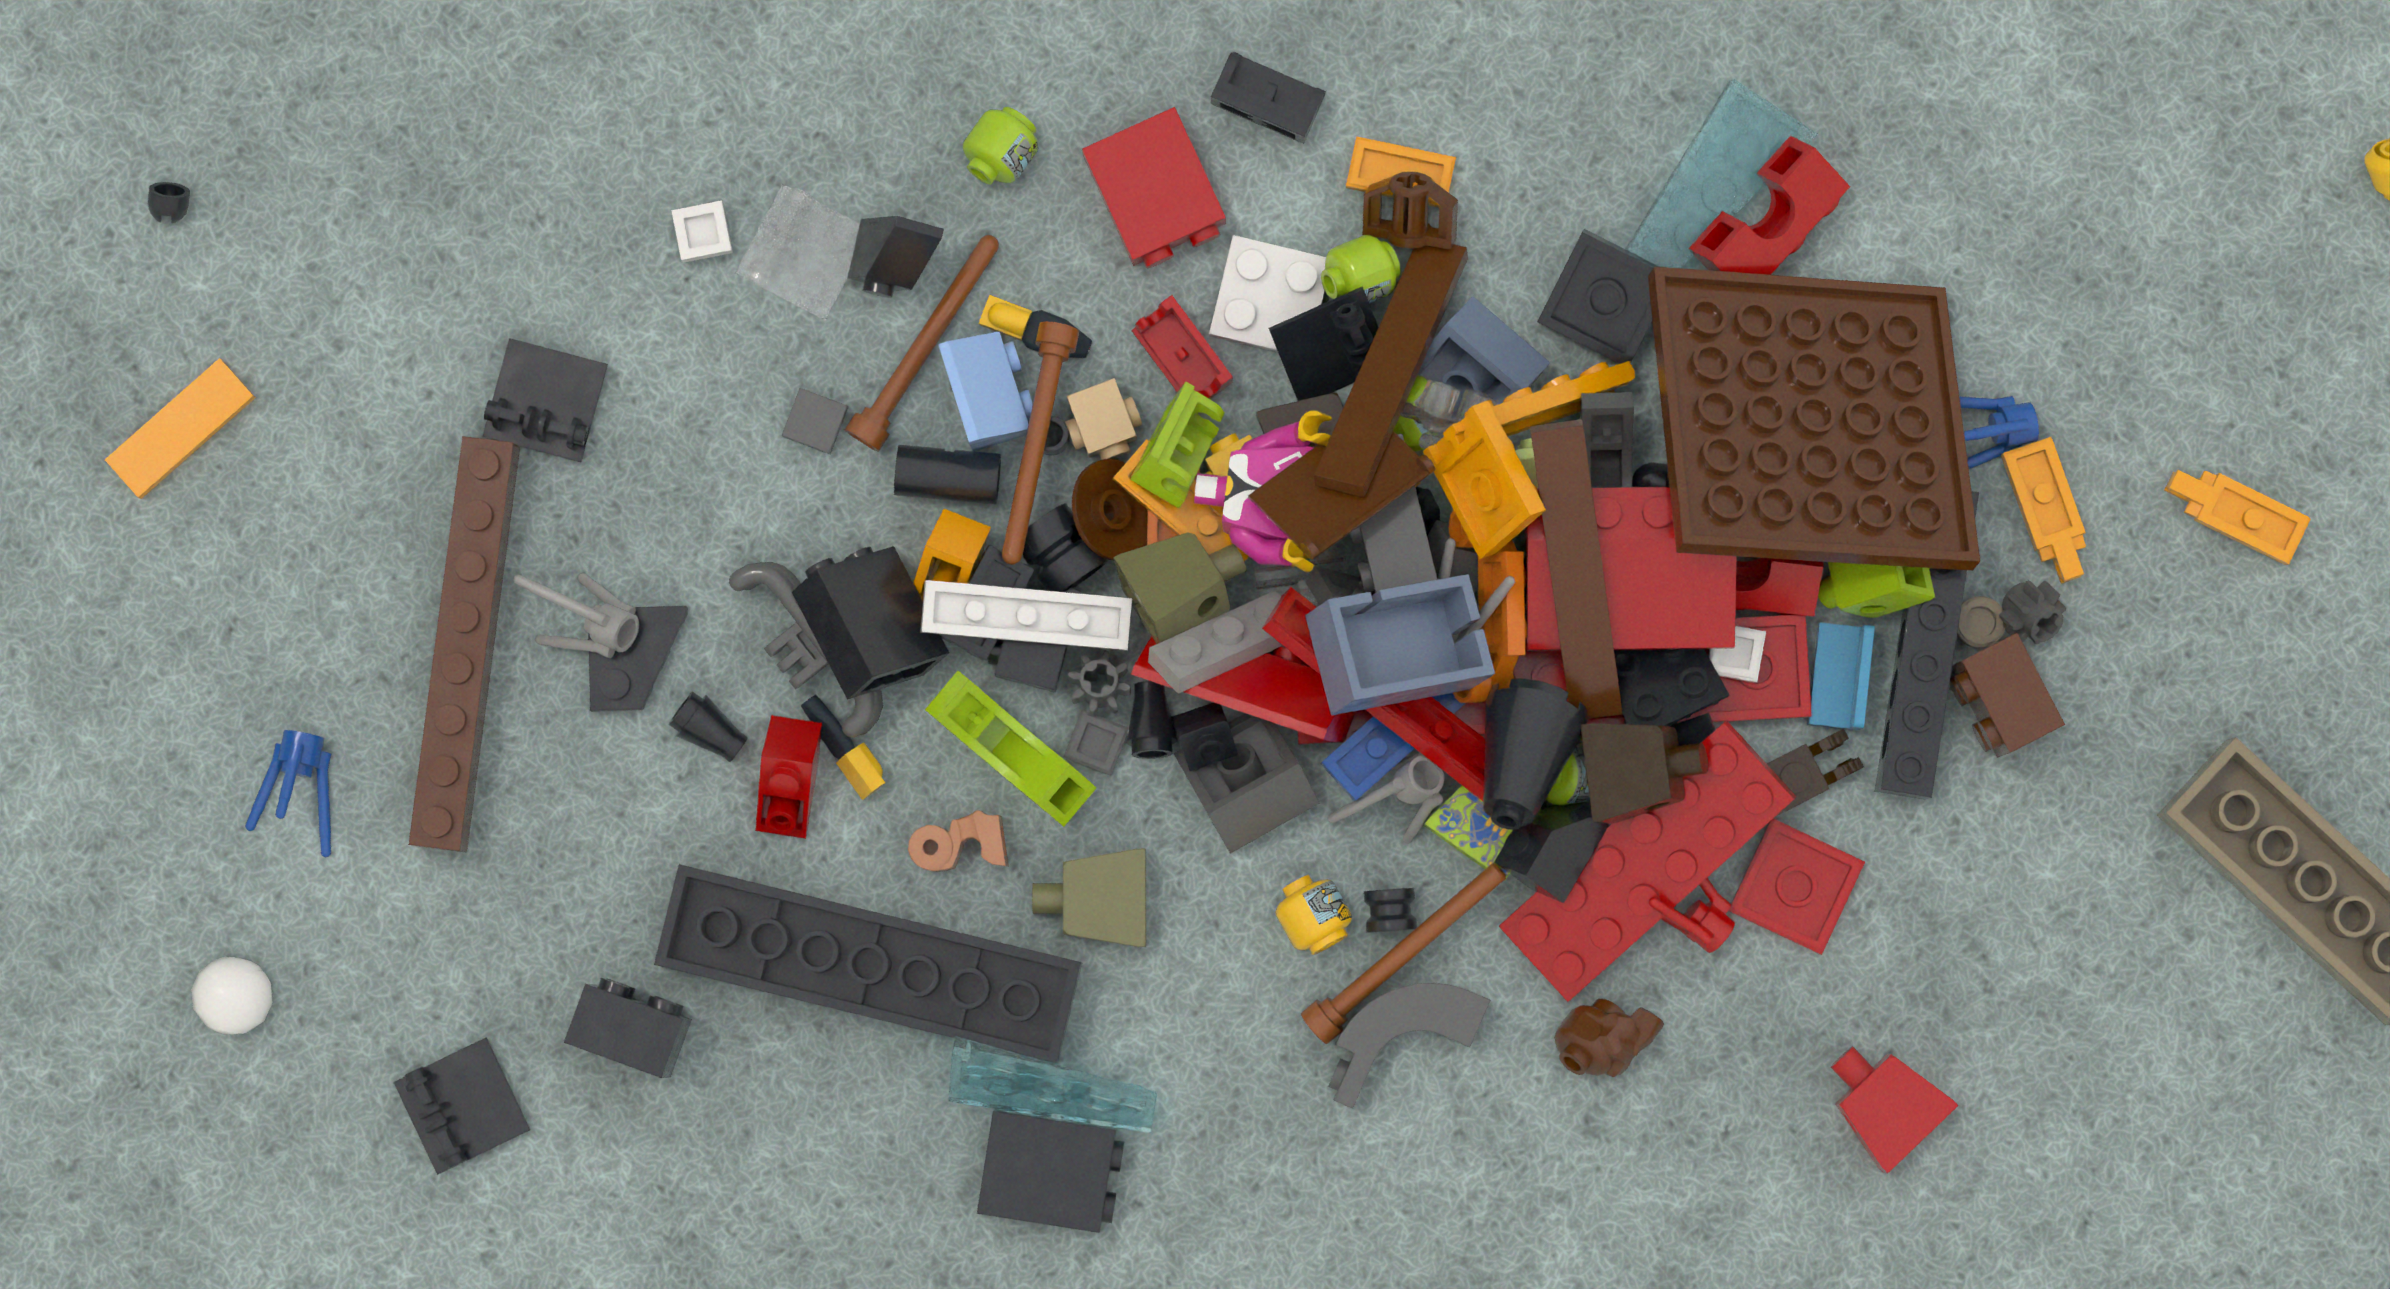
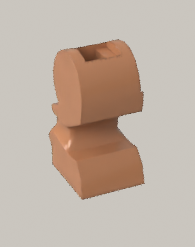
(941, 849)

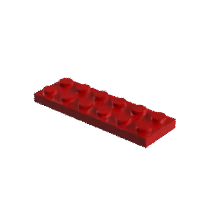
(1649, 857)

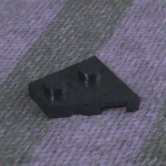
(629, 676)

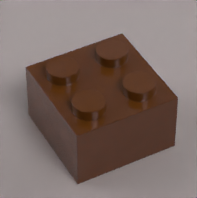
(2005, 696)

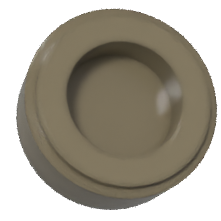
(1980, 622)

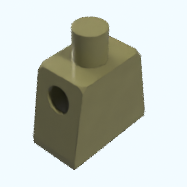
(1177, 583)
(1099, 898)

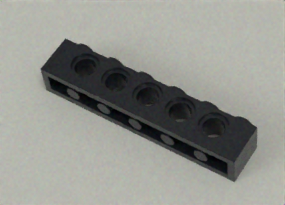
(1921, 688)

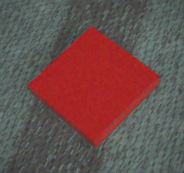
(1796, 886)

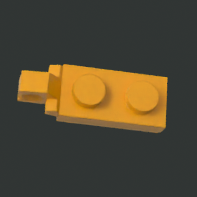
(2047, 505)
(2241, 513)

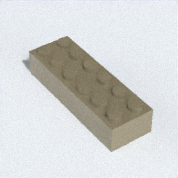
(2290, 868)

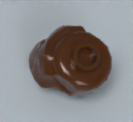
(1604, 1038)

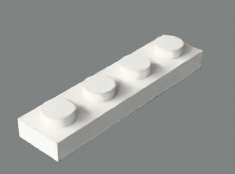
(1026, 615)

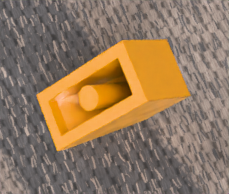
(952, 550)

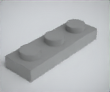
(1215, 645)

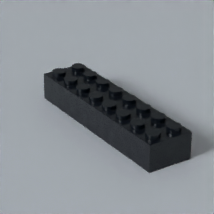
(868, 963)

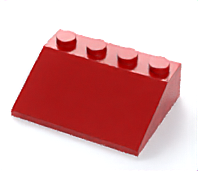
(1650, 589)

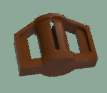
(1410, 212)

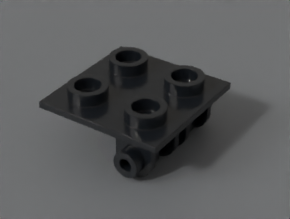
(1326, 344)
(544, 400)
(1666, 685)
(461, 1105)

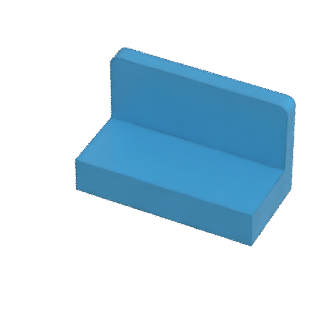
(1841, 676)

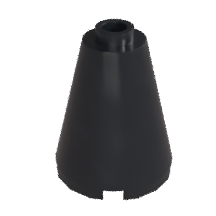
(1526, 748)

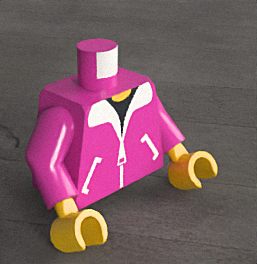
(1247, 471)

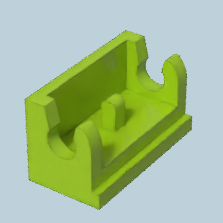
(1178, 446)

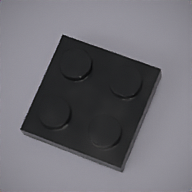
(1602, 298)

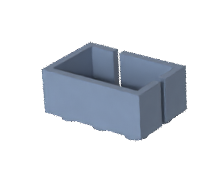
(1399, 644)

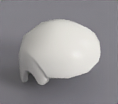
(232, 995)

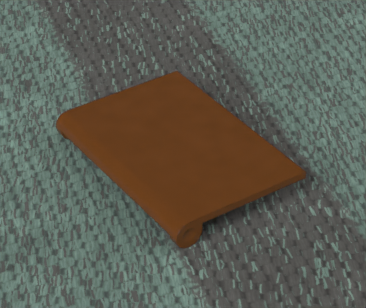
(1320, 516)

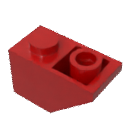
(788, 776)

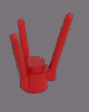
(1701, 922)

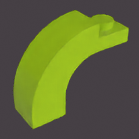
(1010, 748)

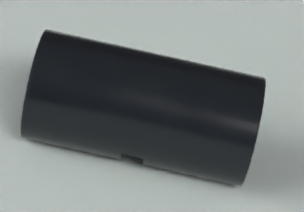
(947, 474)

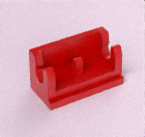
(1181, 350)

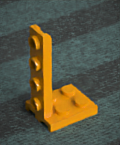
(1480, 462)

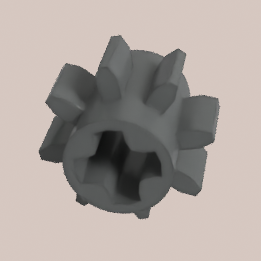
(2032, 611)
(1108, 693)

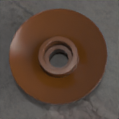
(1106, 513)

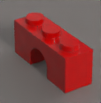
(1801, 193)
(1778, 585)

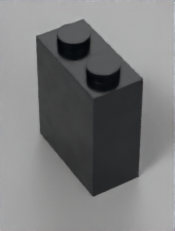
(868, 621)
(1049, 1172)

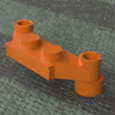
(1507, 625)

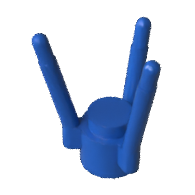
(2010, 426)
(295, 757)

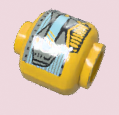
(1313, 914)

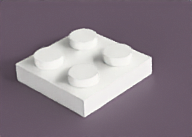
(1263, 288)

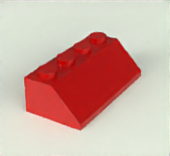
(1269, 688)

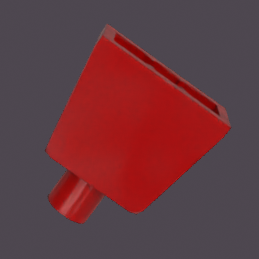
(1889, 1106)

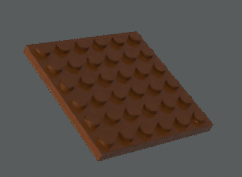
(1812, 419)

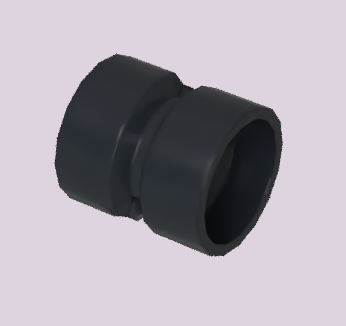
(1060, 551)

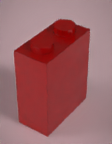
(1155, 188)

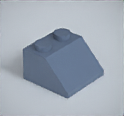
(1481, 355)

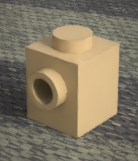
(1103, 420)

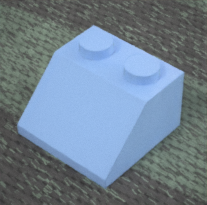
(986, 390)

